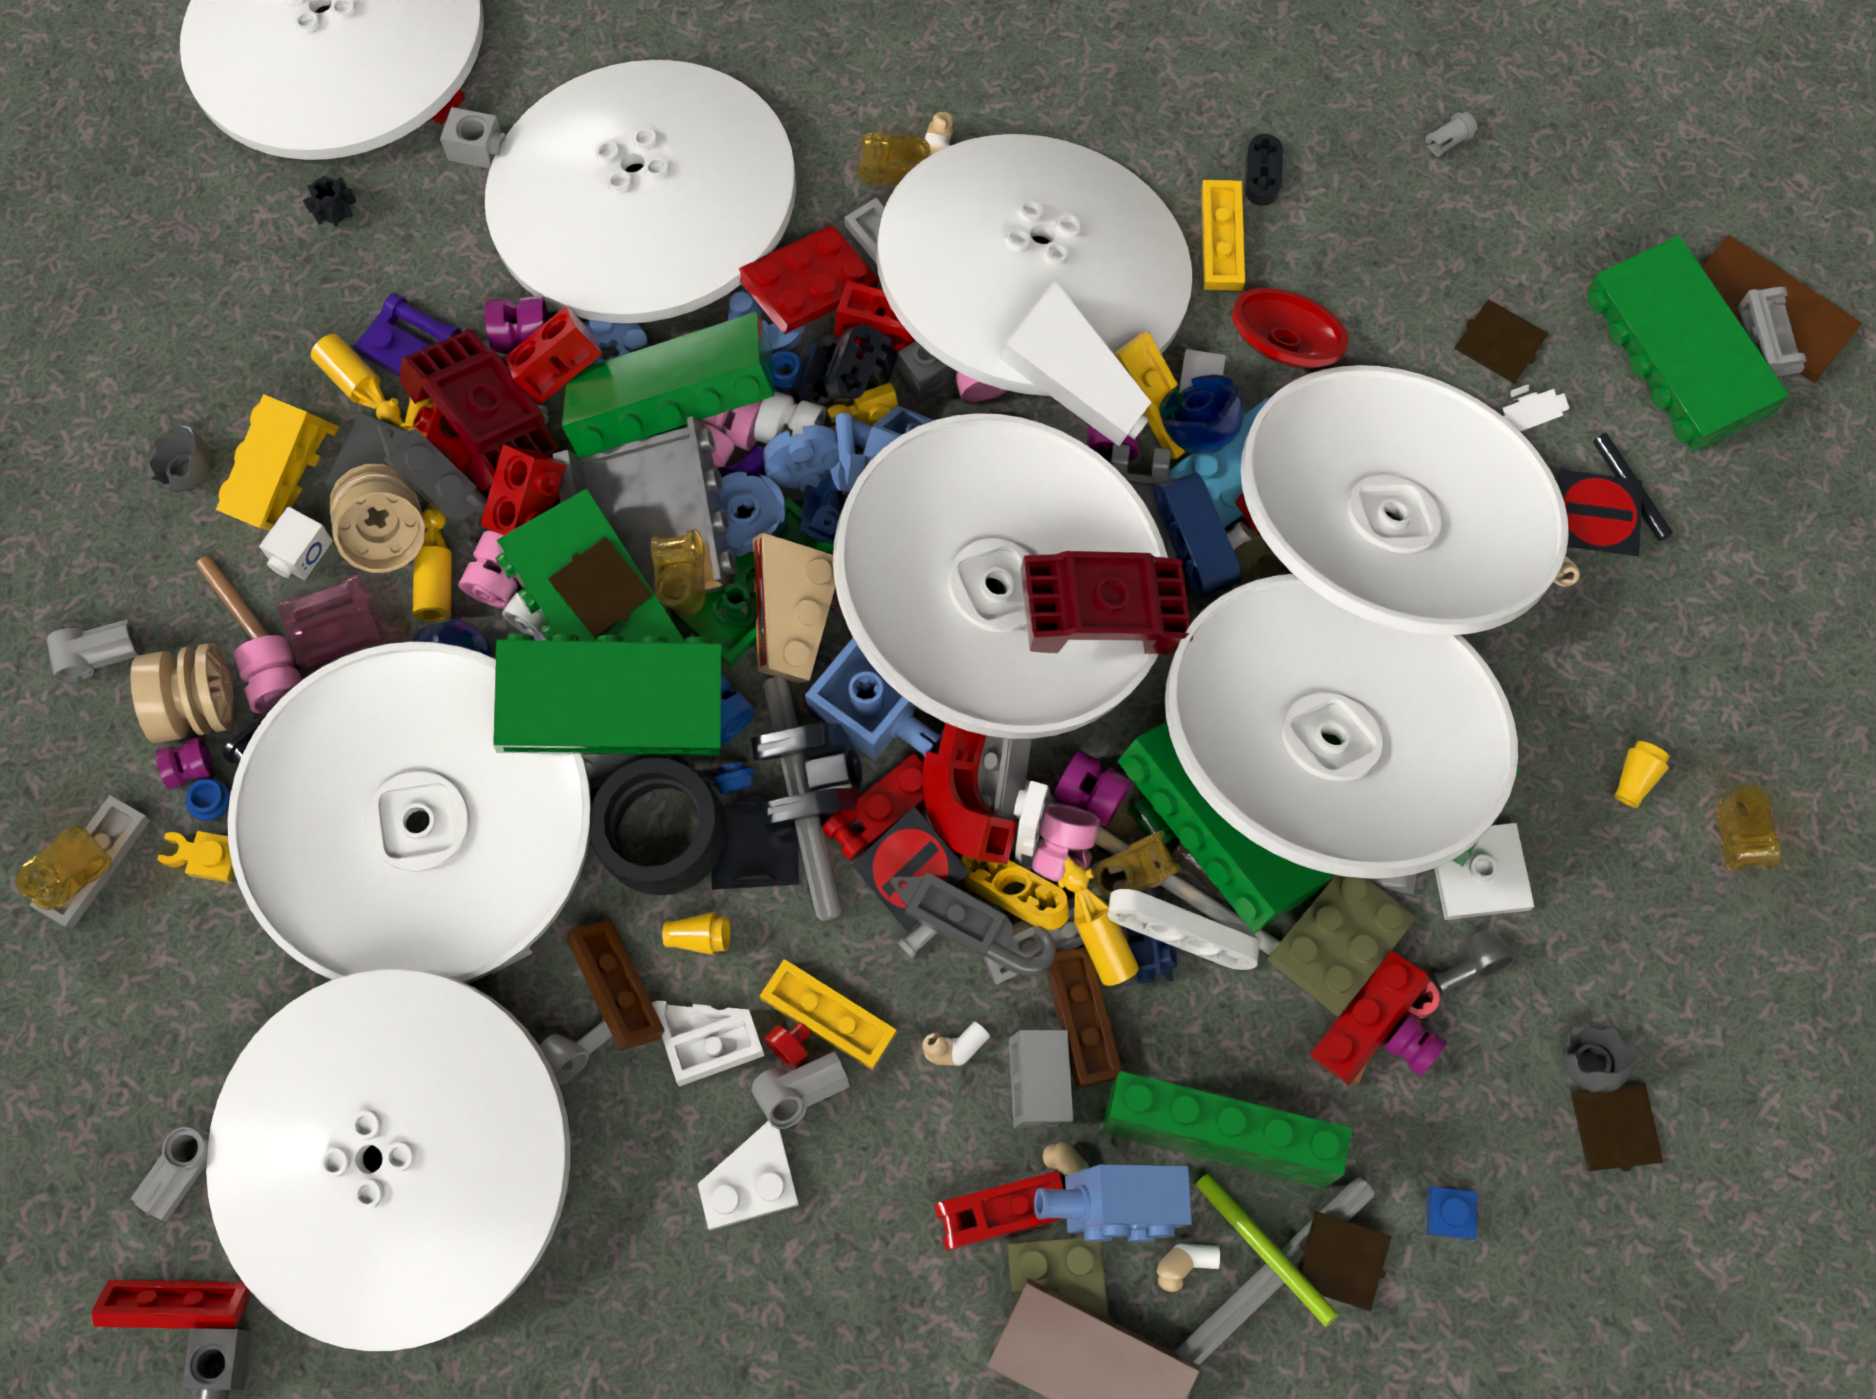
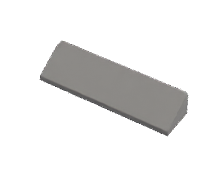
(1003, 774)

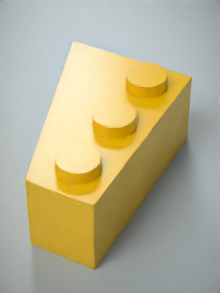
(272, 462)

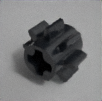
(329, 200)

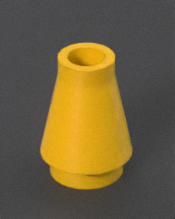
(1641, 772)
(699, 933)

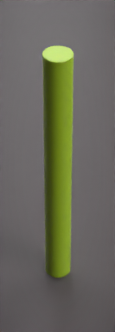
(1267, 1250)

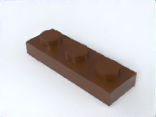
(615, 985)
(1084, 1015)

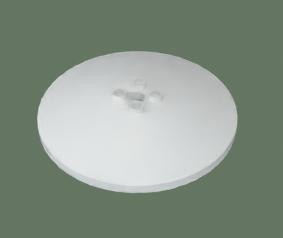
(330, 78)
(650, 239)
(965, 262)
(1471, 493)
(963, 508)
(1416, 716)
(328, 806)
(465, 1176)

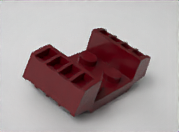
(477, 400)
(1104, 599)

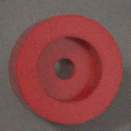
(788, 1044)

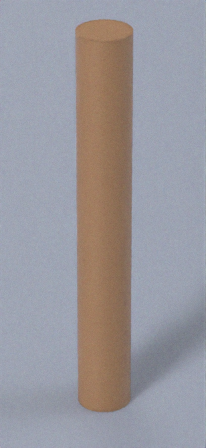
(230, 597)

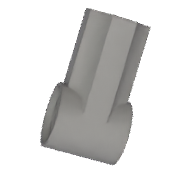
(80, 651)
(787, 1095)
(172, 1173)

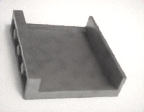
(659, 489)

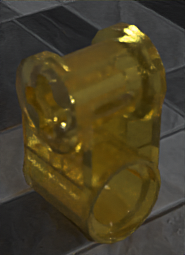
(891, 158)
(677, 563)
(1750, 838)
(1139, 864)
(65, 866)

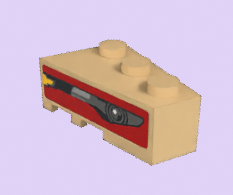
(793, 603)

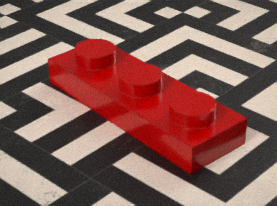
(1370, 1018)
(170, 1304)

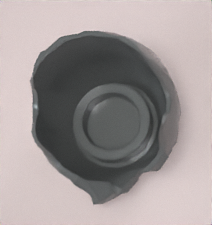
(180, 460)
(1599, 1058)

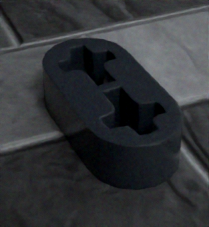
(1271, 169)

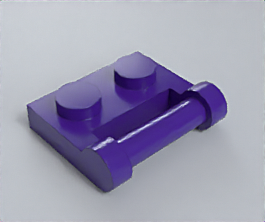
(388, 344)

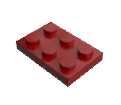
(805, 278)

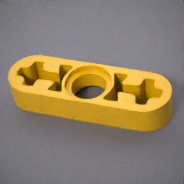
(1021, 904)

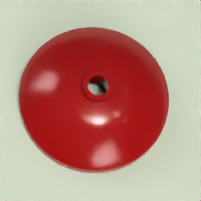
(1289, 328)

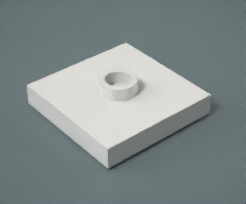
(1490, 880)

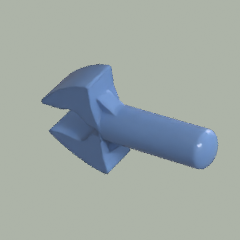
(849, 464)

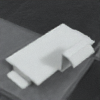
(1534, 408)

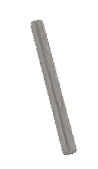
(808, 830)
(1266, 1281)

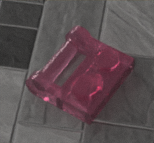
(333, 631)

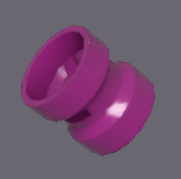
(184, 763)
(1415, 1045)

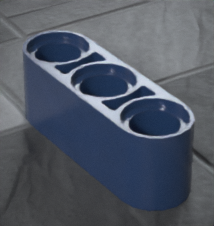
(1197, 534)

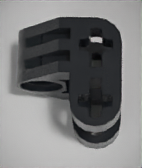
(850, 365)
(831, 770)

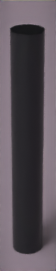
(1621, 469)

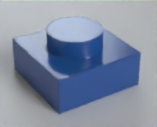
(1452, 1213)

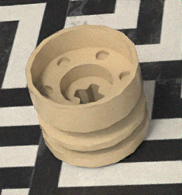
(371, 538)
(182, 693)

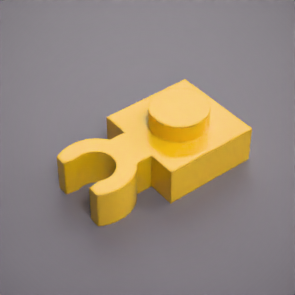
(869, 407)
(205, 858)

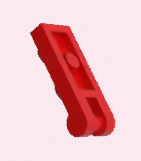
(878, 808)
(995, 1210)

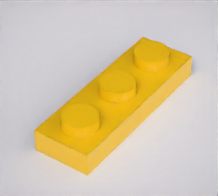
(1222, 235)
(1152, 375)
(828, 1014)

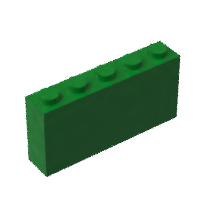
(1686, 344)
(667, 384)
(547, 545)
(607, 696)
(1249, 876)
(1226, 1130)

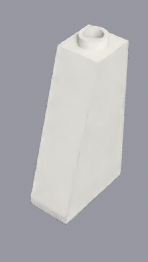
(1076, 368)

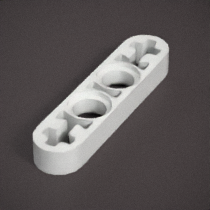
(1183, 929)

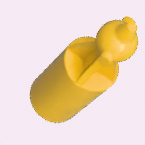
(354, 377)
(432, 572)
(1099, 934)

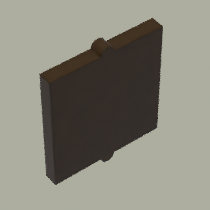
(1501, 341)
(600, 587)
(1617, 1128)
(1344, 1260)

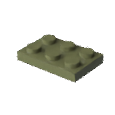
(1341, 940)

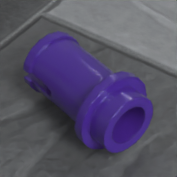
(750, 463)

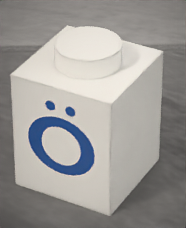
(295, 544)

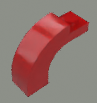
(956, 802)

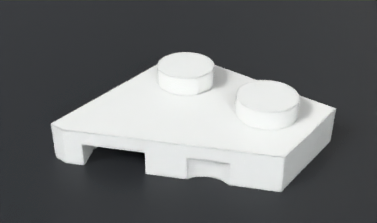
(1030, 811)
(706, 1039)
(749, 1182)

